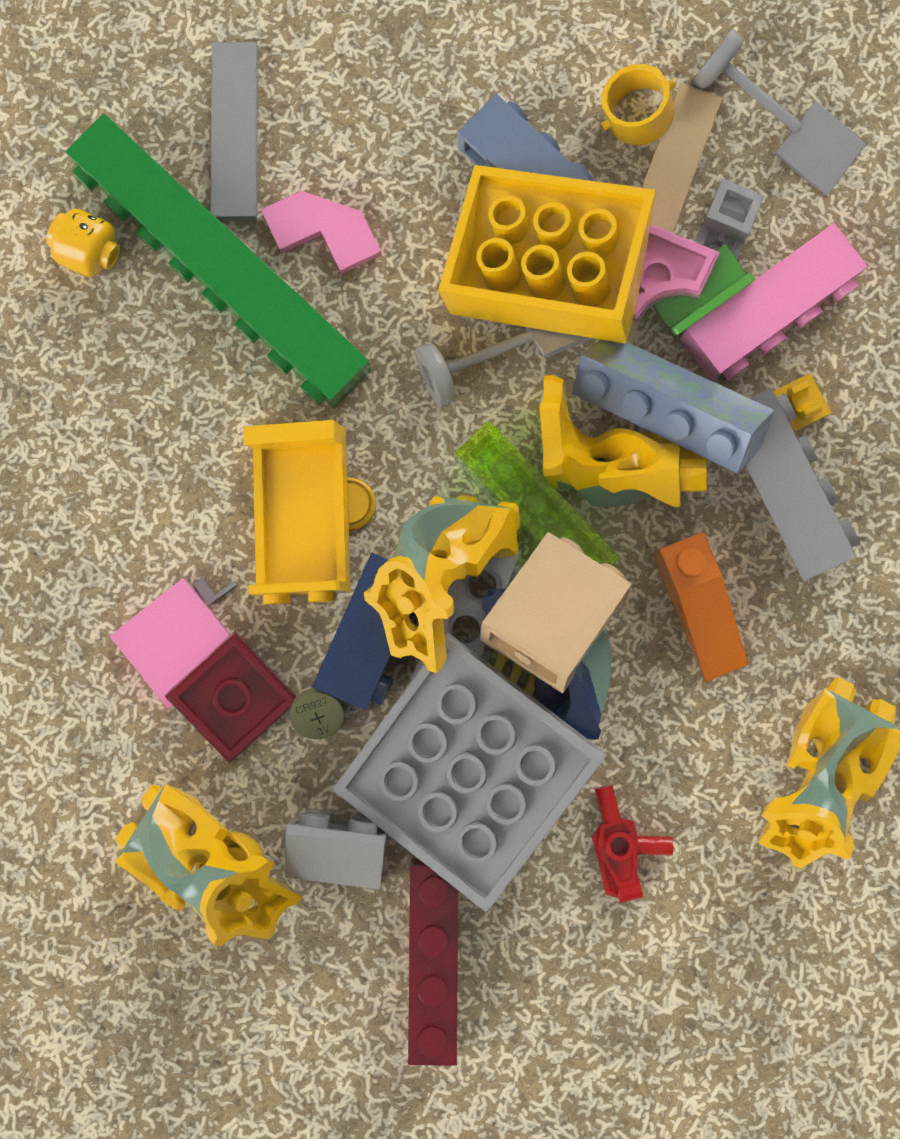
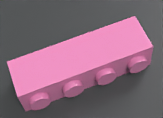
(773, 303)

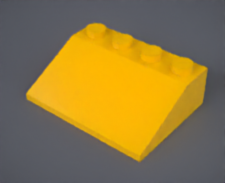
(549, 253)

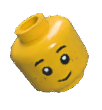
(83, 242)

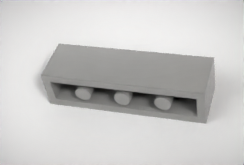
(796, 497)

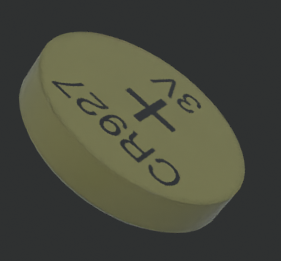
(316, 714)

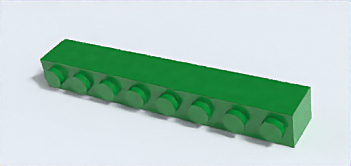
(218, 261)

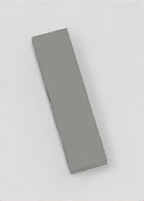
(234, 131)

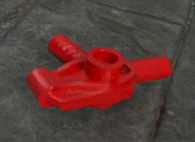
(619, 846)

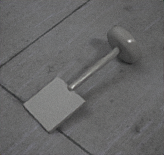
(818, 144)
(438, 373)

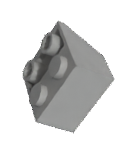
(335, 850)

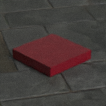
(231, 697)

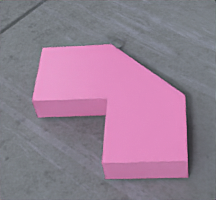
(309, 216)

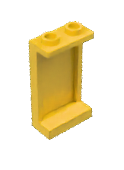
(300, 511)

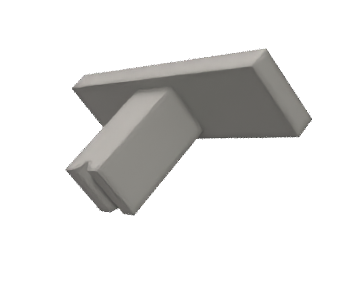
(207, 593)

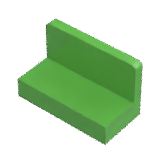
(725, 281)

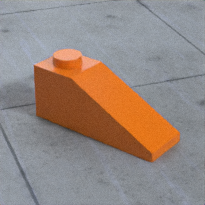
(702, 605)

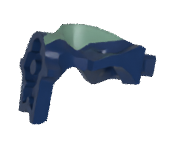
(587, 692)

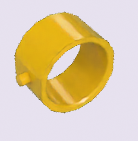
(628, 80)

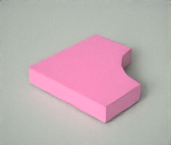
(673, 269)

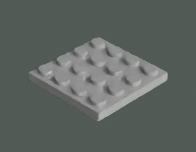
(469, 773)

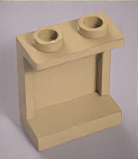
(554, 610)

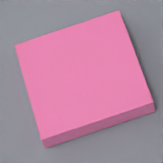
(170, 637)

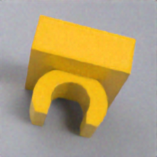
(805, 400)

